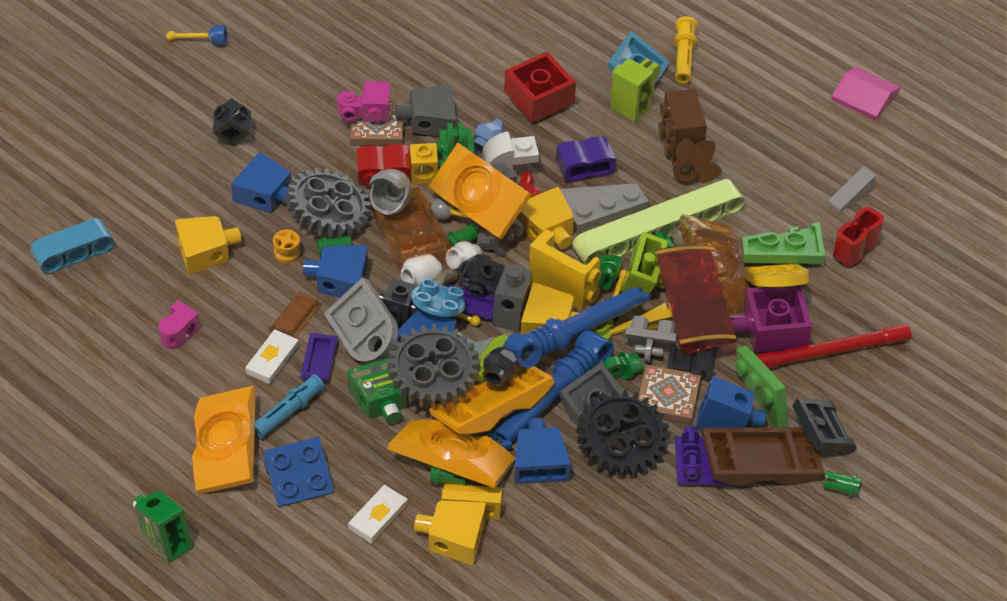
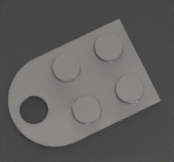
(362, 320)

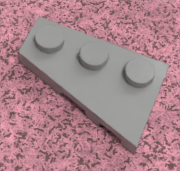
(603, 203)

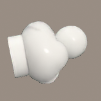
(460, 253)

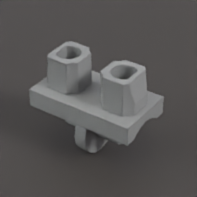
(650, 341)

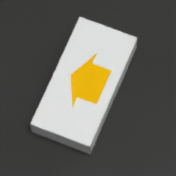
(272, 356)
(377, 514)

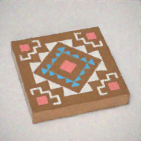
(378, 132)
(672, 391)

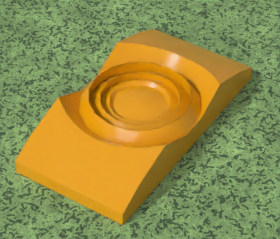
(479, 191)
(490, 403)
(224, 440)
(460, 454)

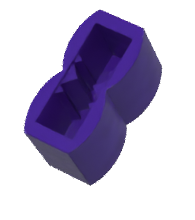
(585, 159)

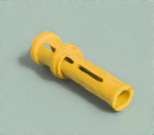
(685, 42)

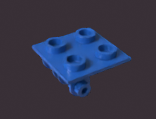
(298, 471)

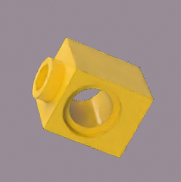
(423, 163)

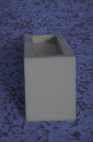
(853, 190)

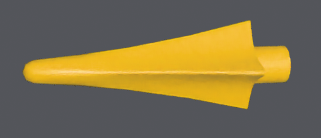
(653, 316)

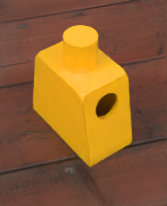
(548, 212)
(204, 242)
(546, 304)
(454, 529)

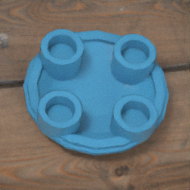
(438, 299)

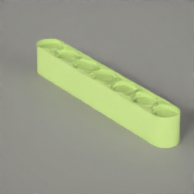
(622, 234)

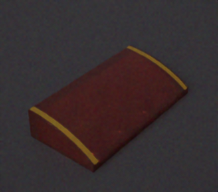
(695, 297)

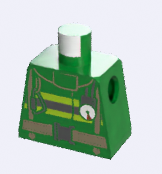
(375, 391)
(160, 512)

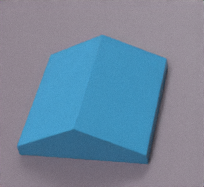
(638, 51)

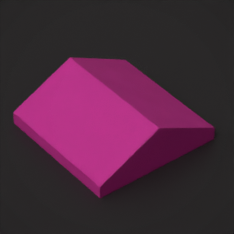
(865, 92)

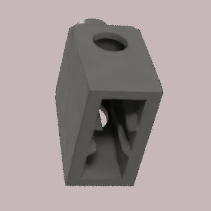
(428, 109)
(514, 287)

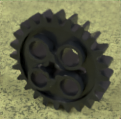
(634, 453)

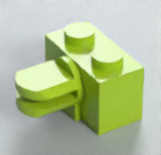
(633, 87)
(643, 267)

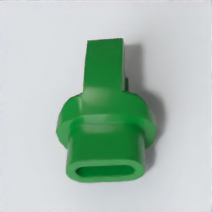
(609, 270)
(624, 365)

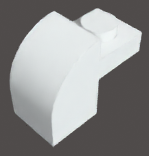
(510, 151)

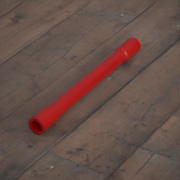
(885, 336)

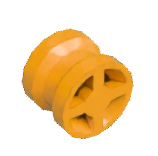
(286, 246)

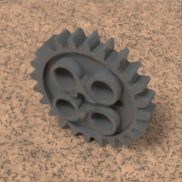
(328, 203)
(433, 365)

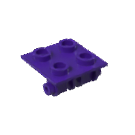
(692, 460)

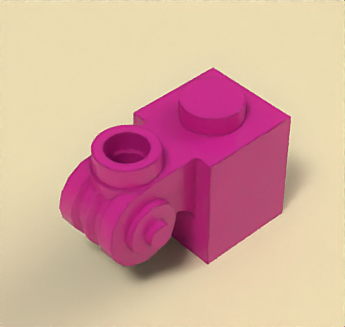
(371, 105)

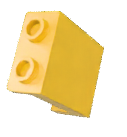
(563, 272)

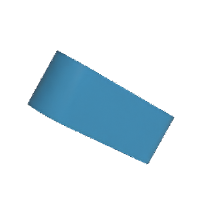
(72, 245)

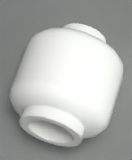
(420, 268)

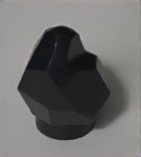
(499, 366)

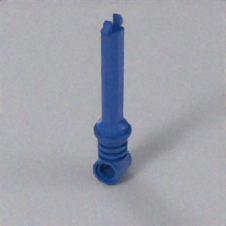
(558, 333)
(588, 352)

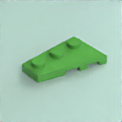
(792, 247)
(766, 387)

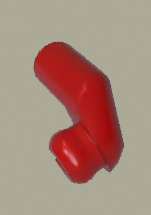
(526, 182)

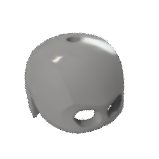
(384, 191)

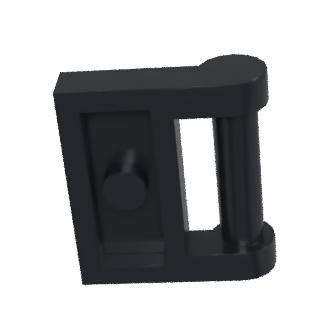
(823, 425)

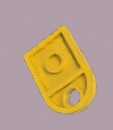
(777, 275)

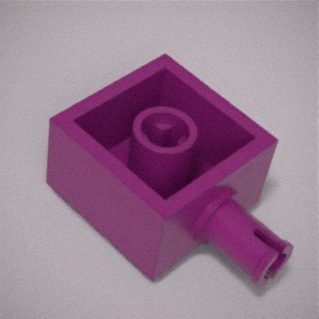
(774, 318)

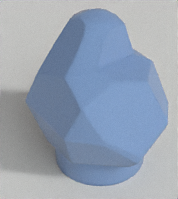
(485, 132)

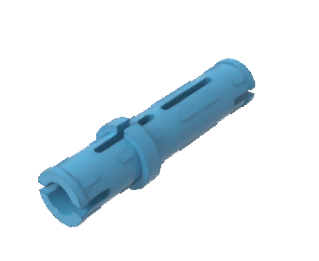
(296, 399)

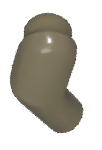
(446, 276)

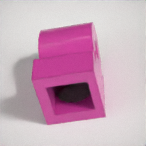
(178, 326)

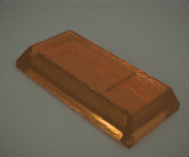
(296, 315)

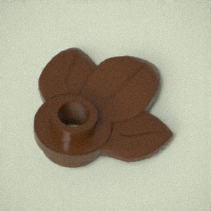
(699, 160)

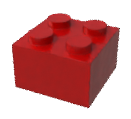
(539, 86)

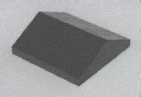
(585, 388)

